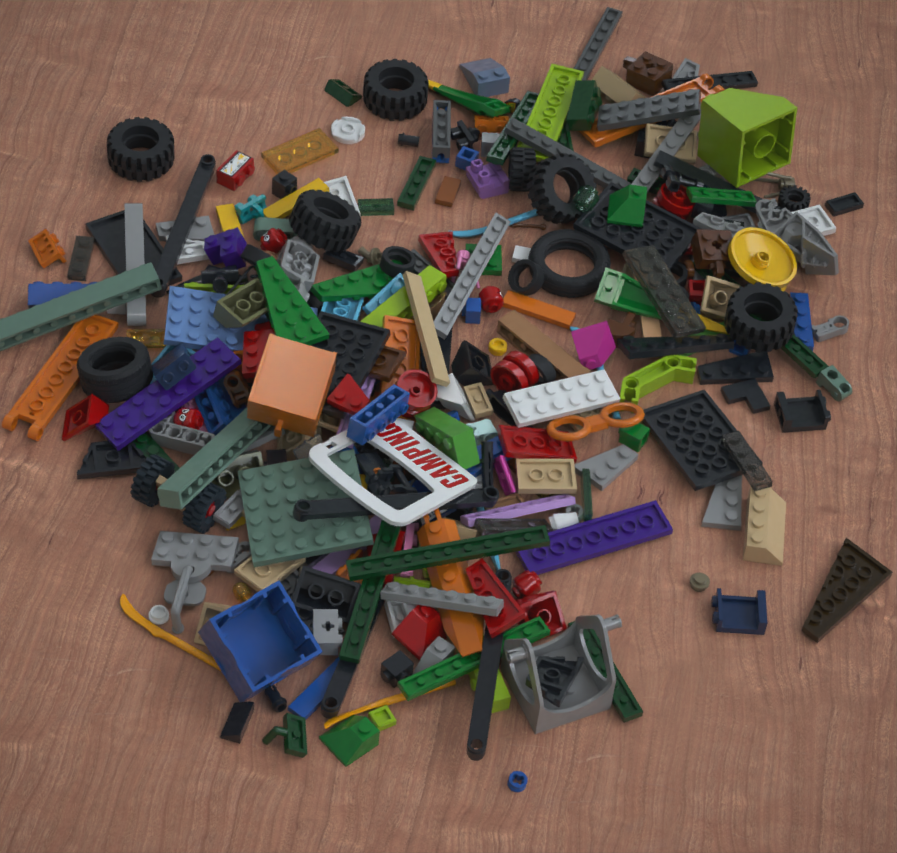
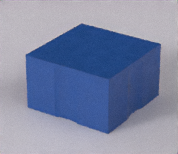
(259, 641)

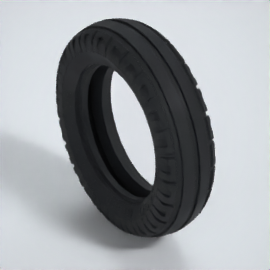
(570, 240)

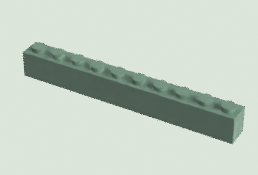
(78, 305)
(210, 461)

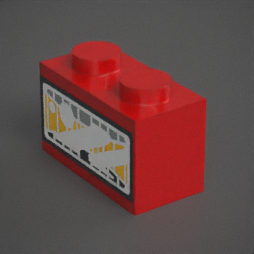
(235, 170)

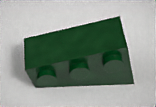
(584, 105)

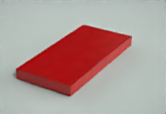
(533, 444)

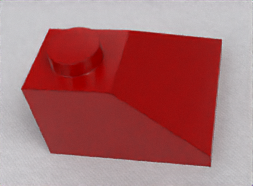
(83, 416)
(547, 607)
(419, 630)

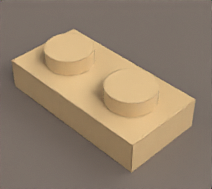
(478, 400)

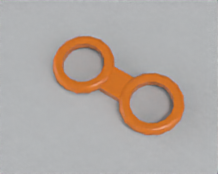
(595, 422)

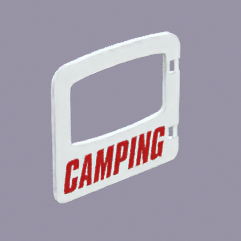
(415, 454)

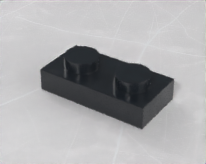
(344, 259)

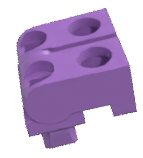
(487, 179)

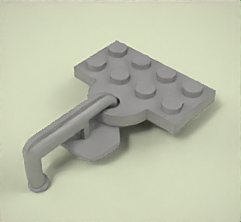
(191, 561)

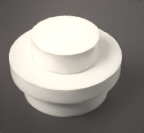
(158, 614)

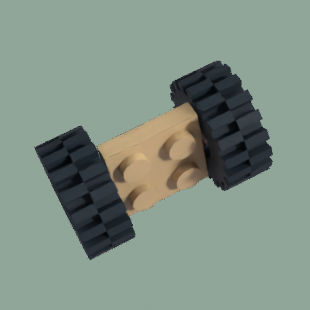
(197, 513)

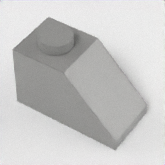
(435, 653)

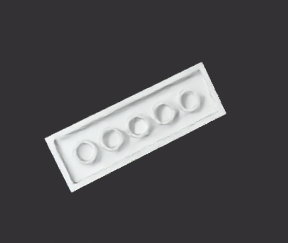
(561, 398)

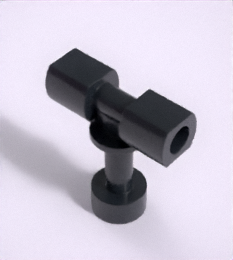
(674, 181)
(220, 279)

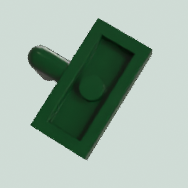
(294, 735)

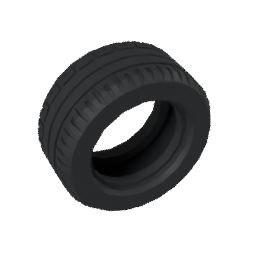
(115, 369)

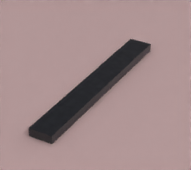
(691, 172)

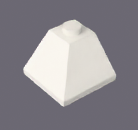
(454, 398)

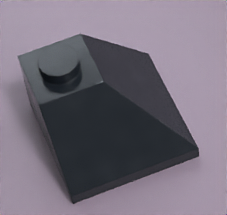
(471, 365)

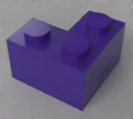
(226, 248)

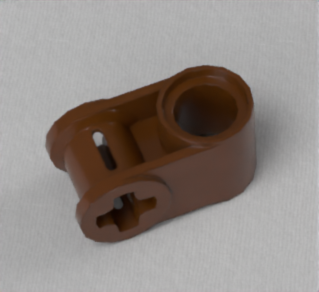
(238, 392)

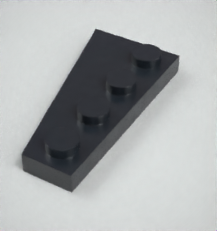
(737, 370)

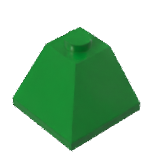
(627, 206)
(351, 738)

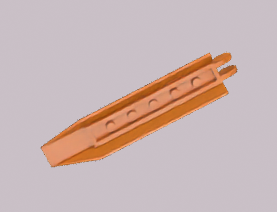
(461, 627)

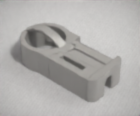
(828, 330)

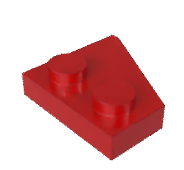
(348, 396)

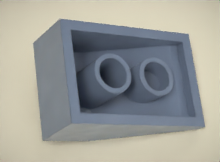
(486, 77)

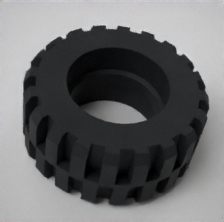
(395, 75)
(137, 134)
(542, 188)
(325, 220)
(755, 333)

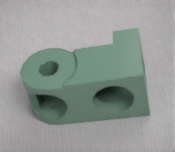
(834, 383)

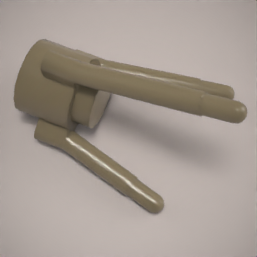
(784, 181)

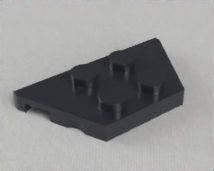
(106, 461)
(555, 677)

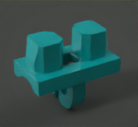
(255, 203)

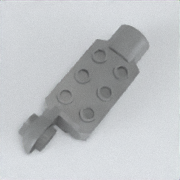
(299, 264)

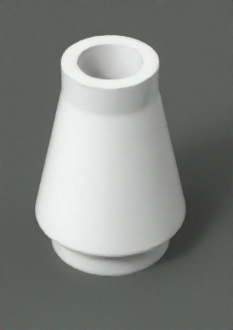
(563, 520)

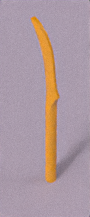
(158, 632)
(379, 703)

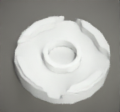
(348, 130)

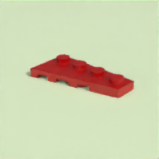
(441, 251)
(487, 584)

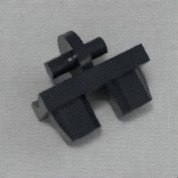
(466, 136)

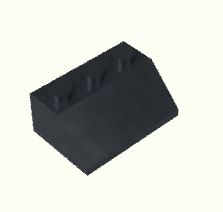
(325, 591)

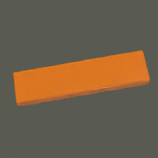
(539, 309)

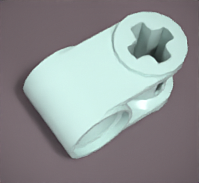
(483, 430)

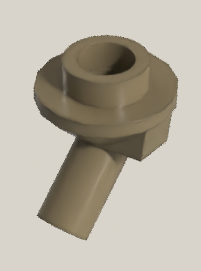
(373, 256)

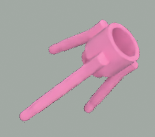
(462, 258)

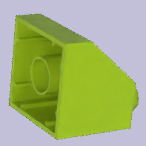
(746, 134)

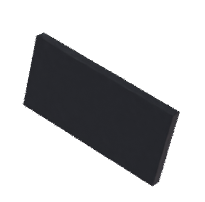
(110, 239)

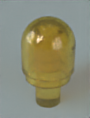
(242, 591)

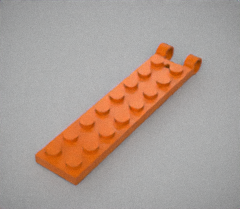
(599, 138)
(57, 377)

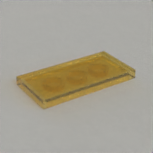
(300, 152)

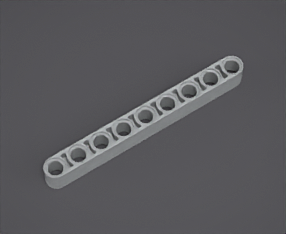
(134, 258)

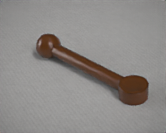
(542, 226)

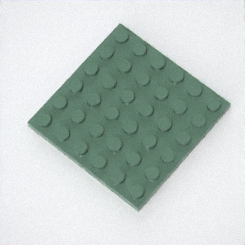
(269, 503)

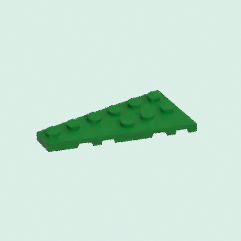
(353, 285)
(286, 307)

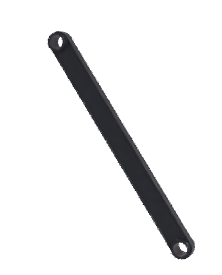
(184, 222)
(348, 507)
(343, 677)
(486, 686)

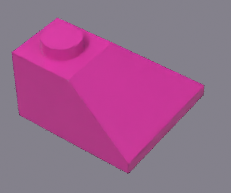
(594, 344)

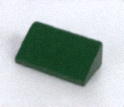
(342, 92)

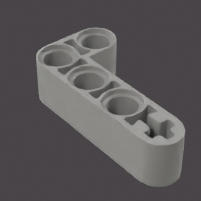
(179, 437)

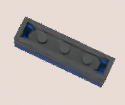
(441, 131)

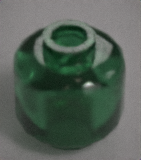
(586, 198)

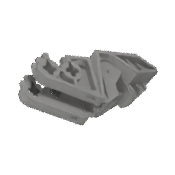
(801, 236)

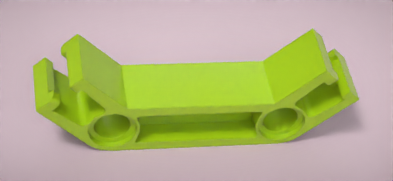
(657, 375)

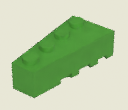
(448, 436)

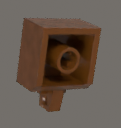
(647, 72)
(711, 250)

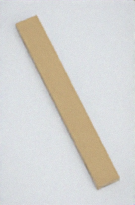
(426, 329)

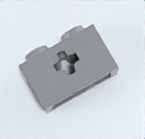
(326, 630)

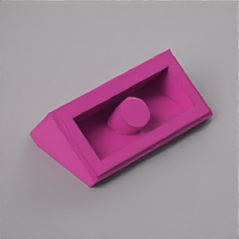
(504, 475)

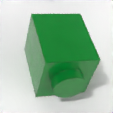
(634, 436)

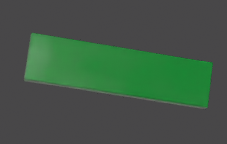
(721, 196)

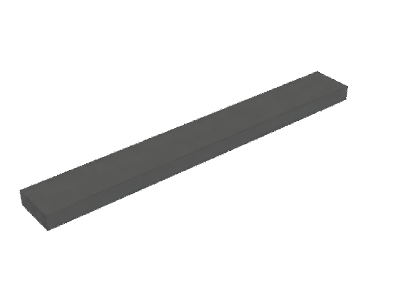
(598, 41)

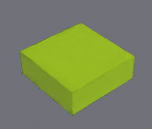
(382, 718)

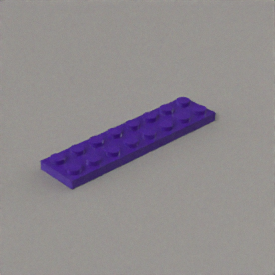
(156, 403)
(597, 538)

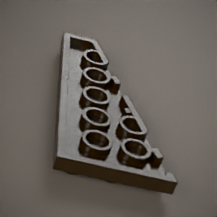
(848, 584)

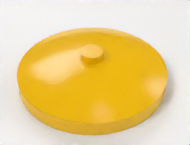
(762, 257)

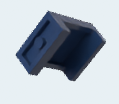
(173, 366)
(740, 613)

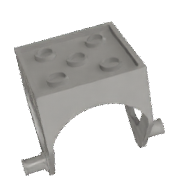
(589, 691)

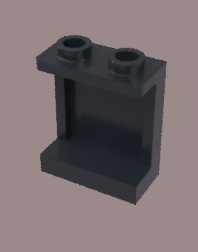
(802, 412)

